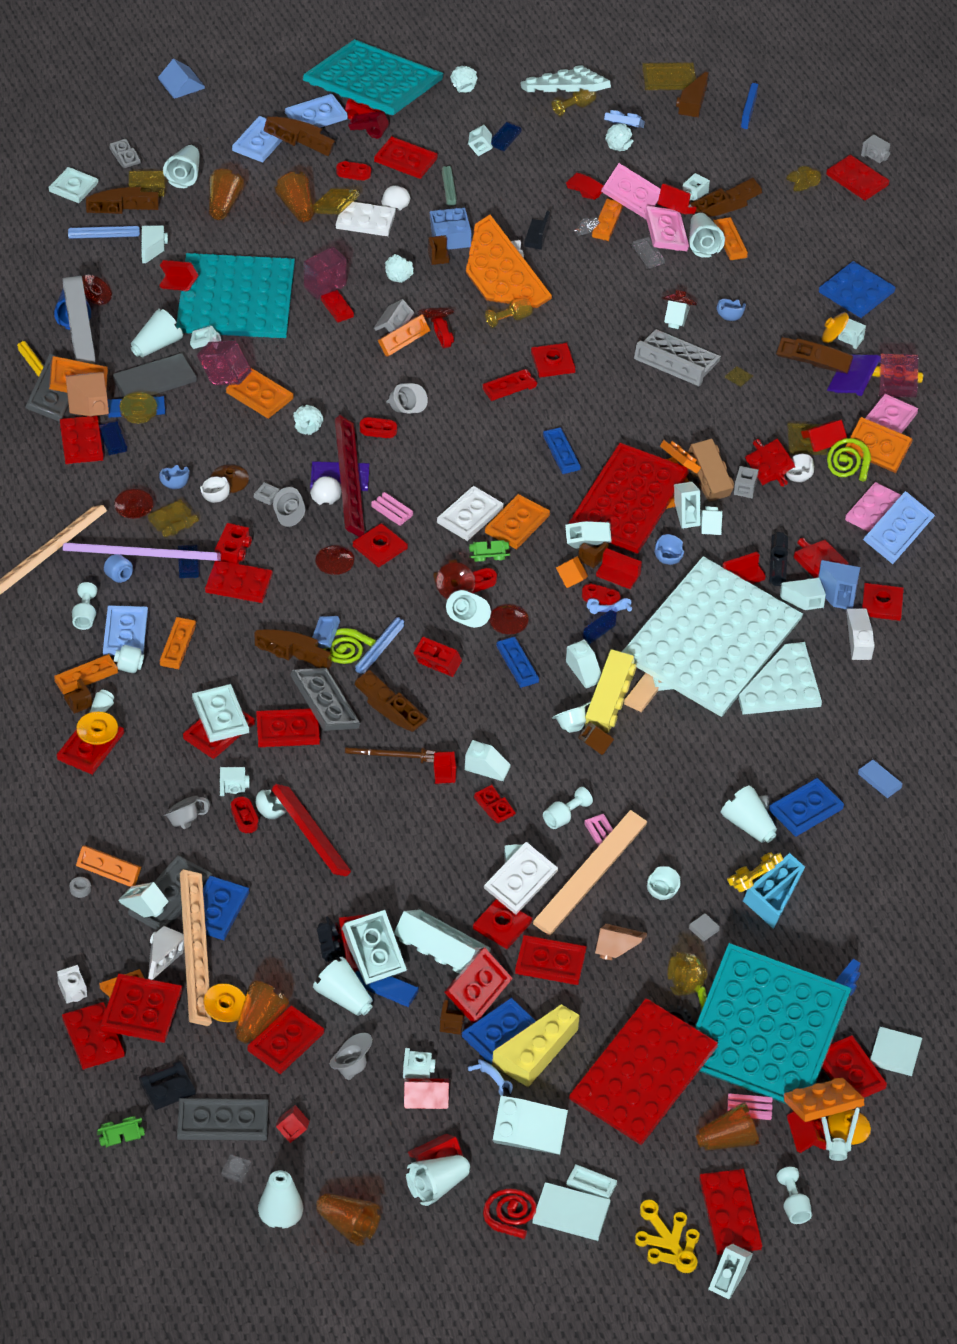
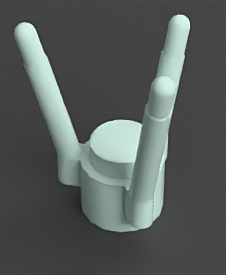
(838, 1148)

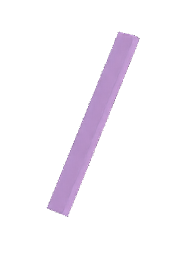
(142, 551)

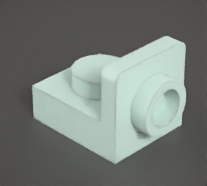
(203, 336)

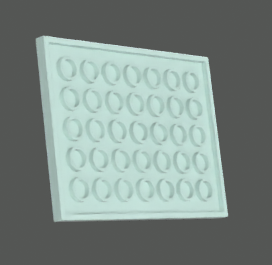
(712, 636)

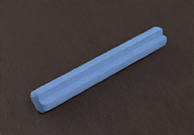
(103, 232)
(379, 646)

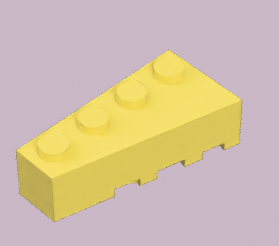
(611, 690)
(536, 1046)

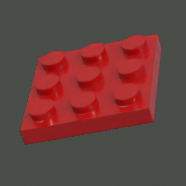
(141, 1008)

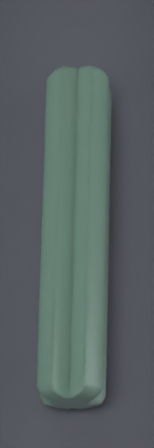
(449, 185)

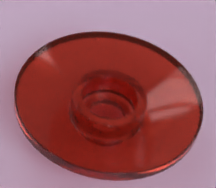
(96, 289)
(680, 297)
(435, 313)
(133, 503)
(334, 560)
(457, 572)
(508, 619)

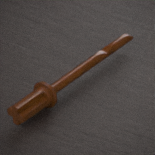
(425, 755)

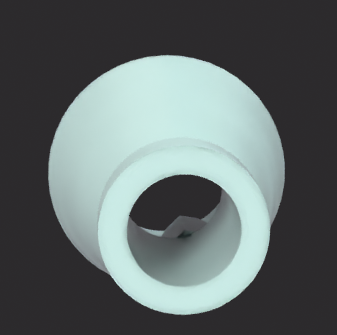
(102, 701)

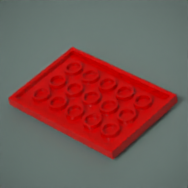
(631, 495)
(643, 1071)

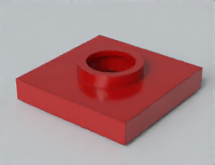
(548, 367)
(380, 554)
(885, 610)
(502, 934)

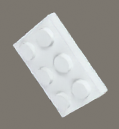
(366, 218)
(470, 513)
(521, 878)

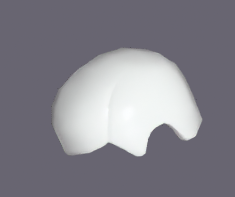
(396, 197)
(803, 468)
(215, 489)
(326, 490)

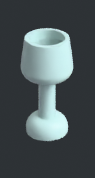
(84, 613)
(559, 813)
(796, 1205)

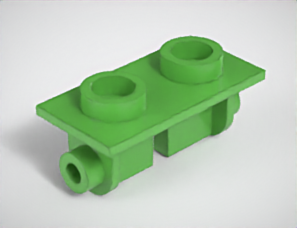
(497, 550)
(128, 1128)

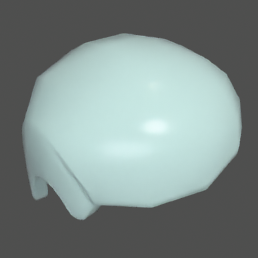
(269, 806)
(663, 883)

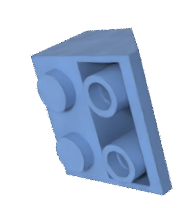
(452, 224)
(839, 583)

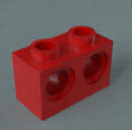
(233, 543)
(437, 656)

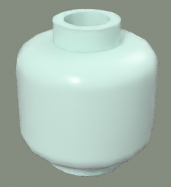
(129, 659)

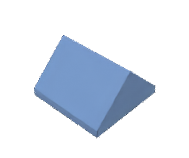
(180, 79)

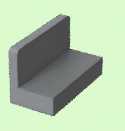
(395, 316)

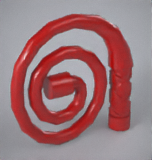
(503, 1228)

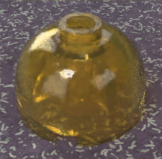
(686, 969)

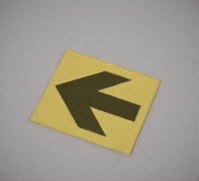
(738, 376)

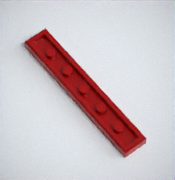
(311, 830)

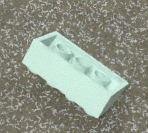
(437, 939)

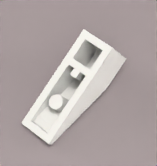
(860, 634)
(165, 948)

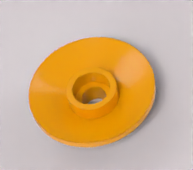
(834, 327)
(97, 728)
(224, 995)
(840, 1124)

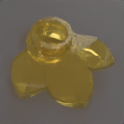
(804, 178)

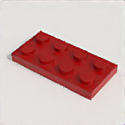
(730, 1210)

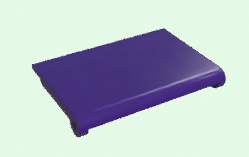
(857, 377)
(331, 469)

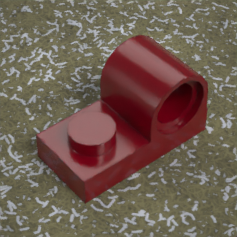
(374, 123)

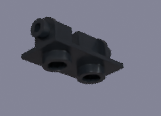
(333, 947)

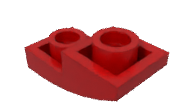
(586, 185)
(494, 805)

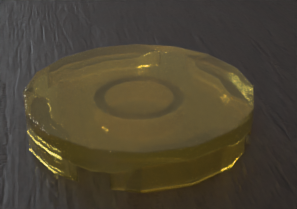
(138, 407)

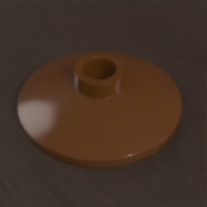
(235, 475)

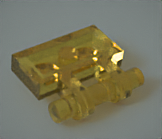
(148, 179)
(167, 517)

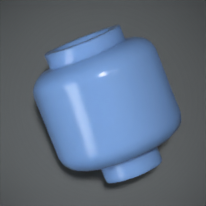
(118, 568)

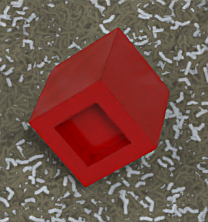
(444, 767)
(292, 1123)

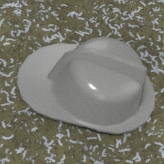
(408, 398)
(289, 506)
(183, 812)
(351, 1056)

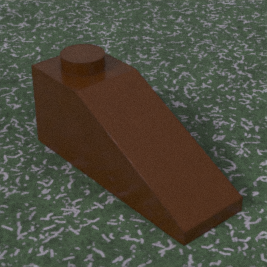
(693, 96)

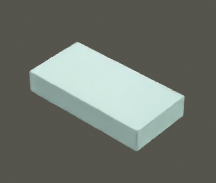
(591, 1182)

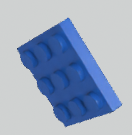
(857, 289)

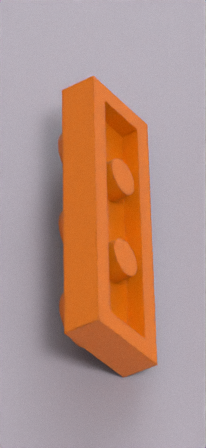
(608, 220)
(733, 244)
(404, 335)
(681, 455)
(177, 643)
(88, 672)
(108, 866)

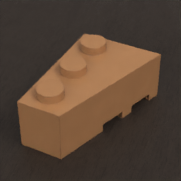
(713, 472)

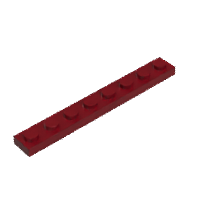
(349, 476)

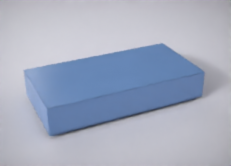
(326, 630)
(880, 778)

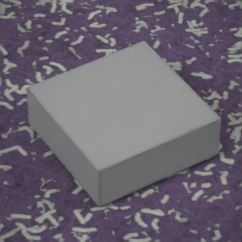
(266, 493)
(704, 927)

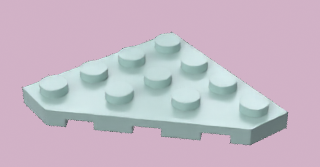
(567, 80)
(783, 683)

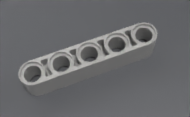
(78, 319)

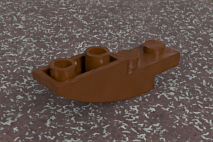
(299, 131)
(116, 200)
(730, 200)
(815, 354)
(288, 644)
(389, 704)

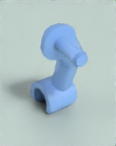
(594, 606)
(492, 1071)

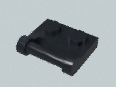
(168, 1091)

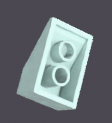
(374, 947)
(529, 1125)

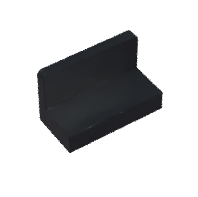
(537, 232)

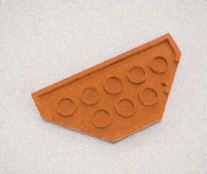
(500, 269)

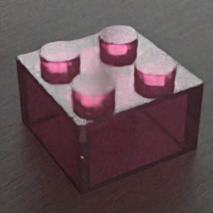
(325, 272)
(224, 363)
(898, 375)

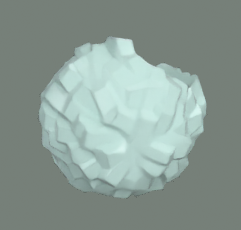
(464, 79)
(619, 137)
(398, 268)
(307, 419)

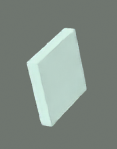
(73, 185)
(895, 1051)

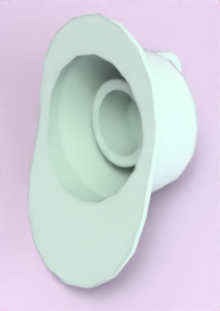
(468, 609)
(573, 719)

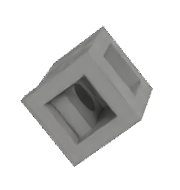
(876, 149)
(746, 482)

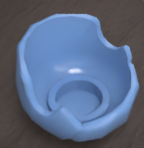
(730, 310)
(174, 477)
(669, 549)

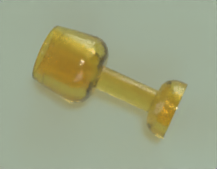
(581, 98)
(518, 309)

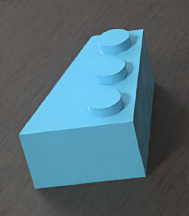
(774, 890)

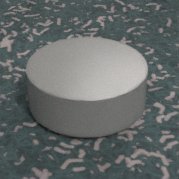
(80, 887)

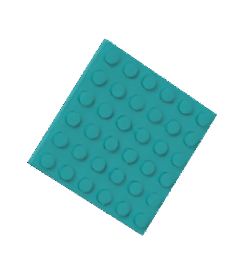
(373, 77)
(238, 295)
(769, 1023)

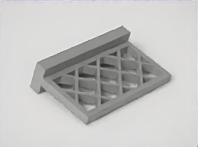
(676, 365)

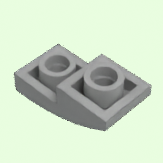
(124, 153)

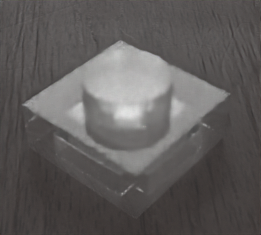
(586, 226)
(236, 1168)

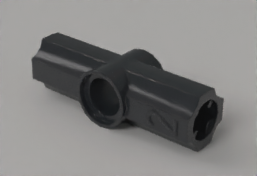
(778, 559)

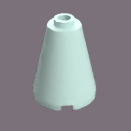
(182, 167)
(705, 236)
(156, 334)
(750, 815)
(344, 988)
(435, 1177)
(280, 1201)

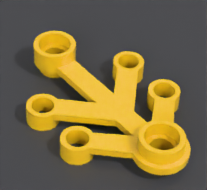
(743, 878)
(668, 1240)

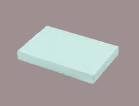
(220, 713)
(571, 1211)

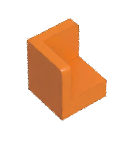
(572, 572)

